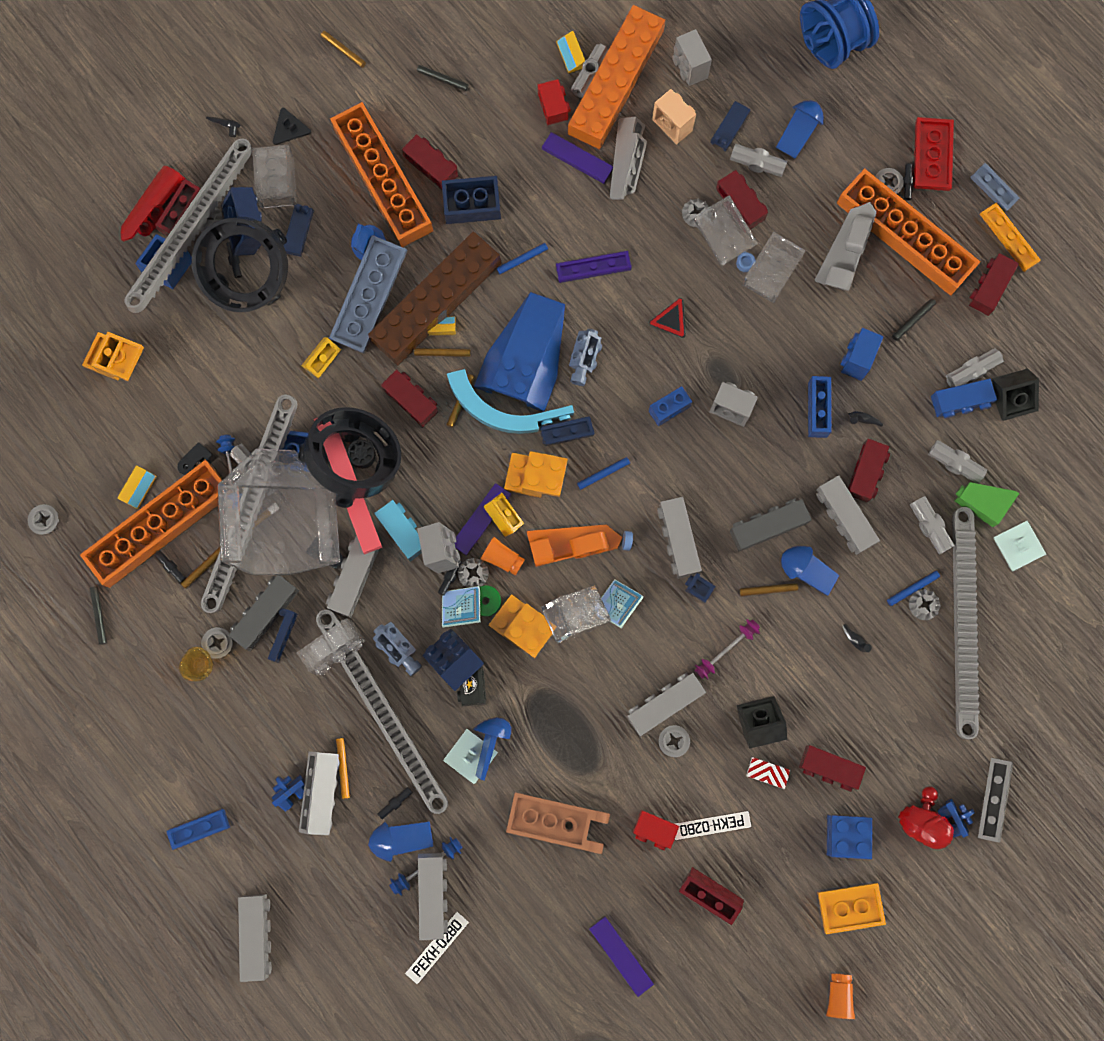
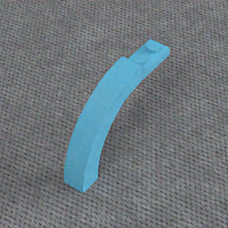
(498, 420)

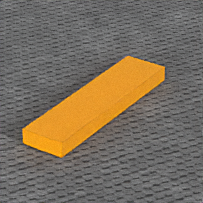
(1010, 237)

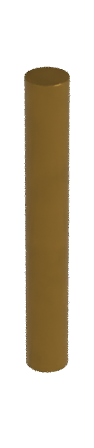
(338, 45)
(442, 352)
(457, 408)
(199, 570)
(768, 589)

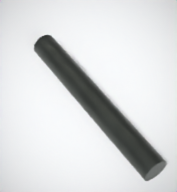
(444, 78)
(920, 313)
(98, 615)

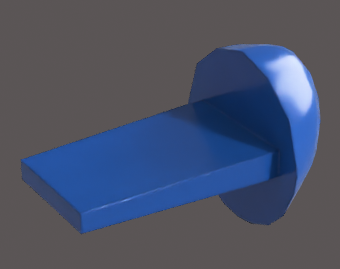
(801, 126)
(362, 237)
(802, 564)
(492, 728)
(396, 840)

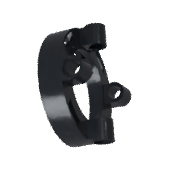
(216, 286)
(352, 424)

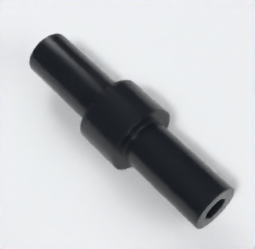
(908, 181)
(234, 261)
(170, 566)
(449, 578)
(394, 803)

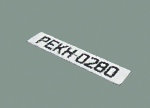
(713, 825)
(436, 949)

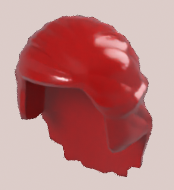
(926, 827)

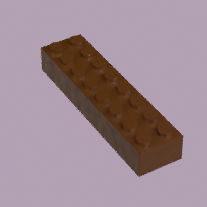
(435, 298)

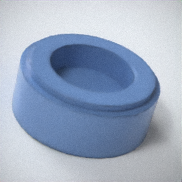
(745, 262)
(627, 540)

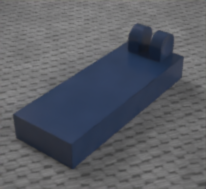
(730, 125)
(298, 229)
(567, 431)
(283, 634)

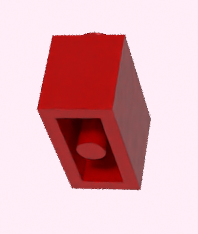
(553, 102)
(655, 830)

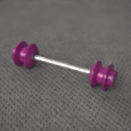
(747, 632)

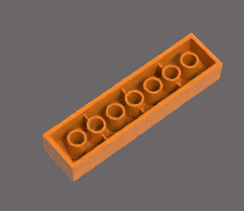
(616, 77)
(382, 175)
(910, 233)
(154, 525)

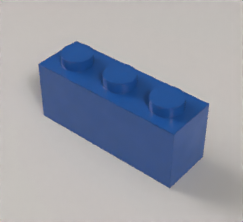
(964, 398)
(819, 407)

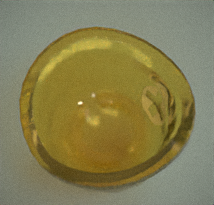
(196, 664)

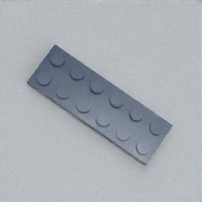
(368, 294)

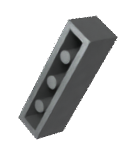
(770, 525)
(263, 612)

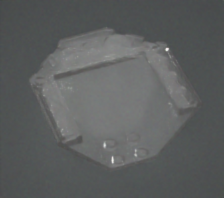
(276, 516)

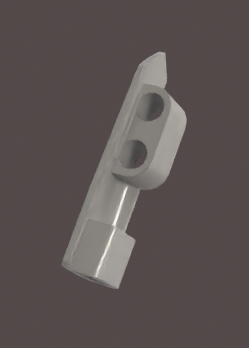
(847, 248)

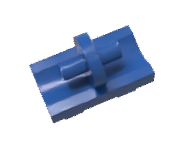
(282, 797)
(951, 810)

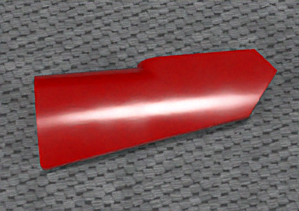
(149, 207)

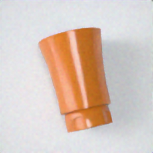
(502, 557)
(841, 997)

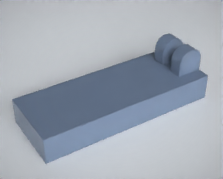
(994, 187)

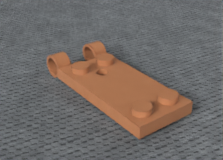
(547, 819)

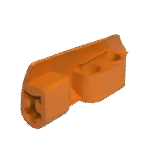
(576, 542)

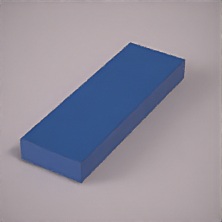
(198, 829)

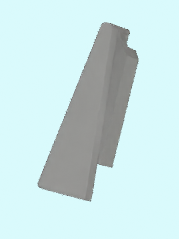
(628, 157)

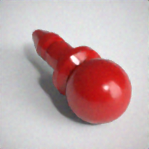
(929, 795)

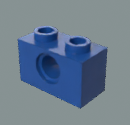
(670, 406)

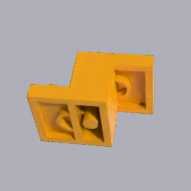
(113, 356)
(535, 474)
(522, 626)

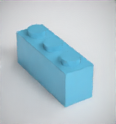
(400, 529)

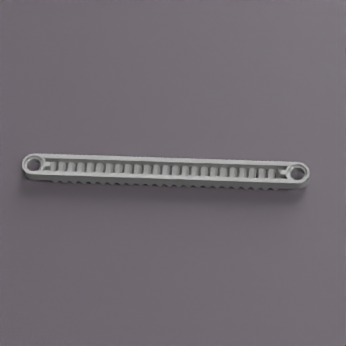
(188, 226)
(273, 438)
(965, 623)
(389, 723)

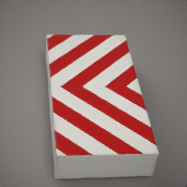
(768, 773)

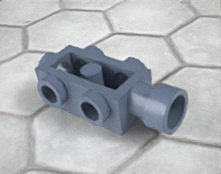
(584, 355)
(396, 647)

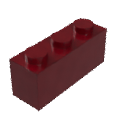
(429, 161)
(744, 198)
(177, 206)
(993, 284)
(410, 397)
(868, 470)
(831, 768)
(711, 896)

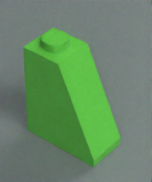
(985, 501)

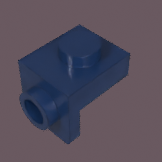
(699, 587)

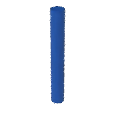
(522, 258)
(603, 473)
(913, 588)

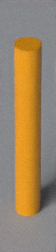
(342, 768)

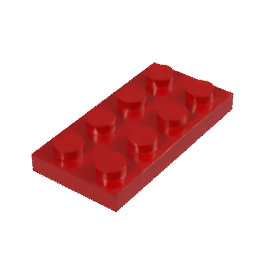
(933, 154)

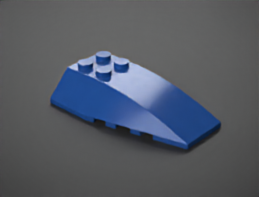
(526, 353)

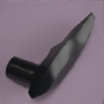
(232, 125)
(864, 418)
(856, 640)

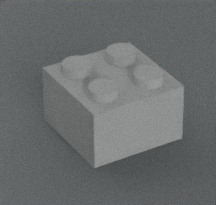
(691, 58)
(733, 403)
(438, 547)

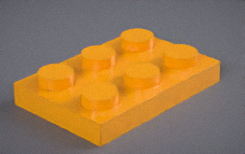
(851, 908)

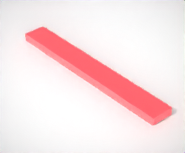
(358, 511)

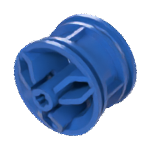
(838, 27)

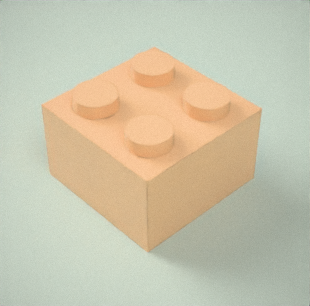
(674, 116)

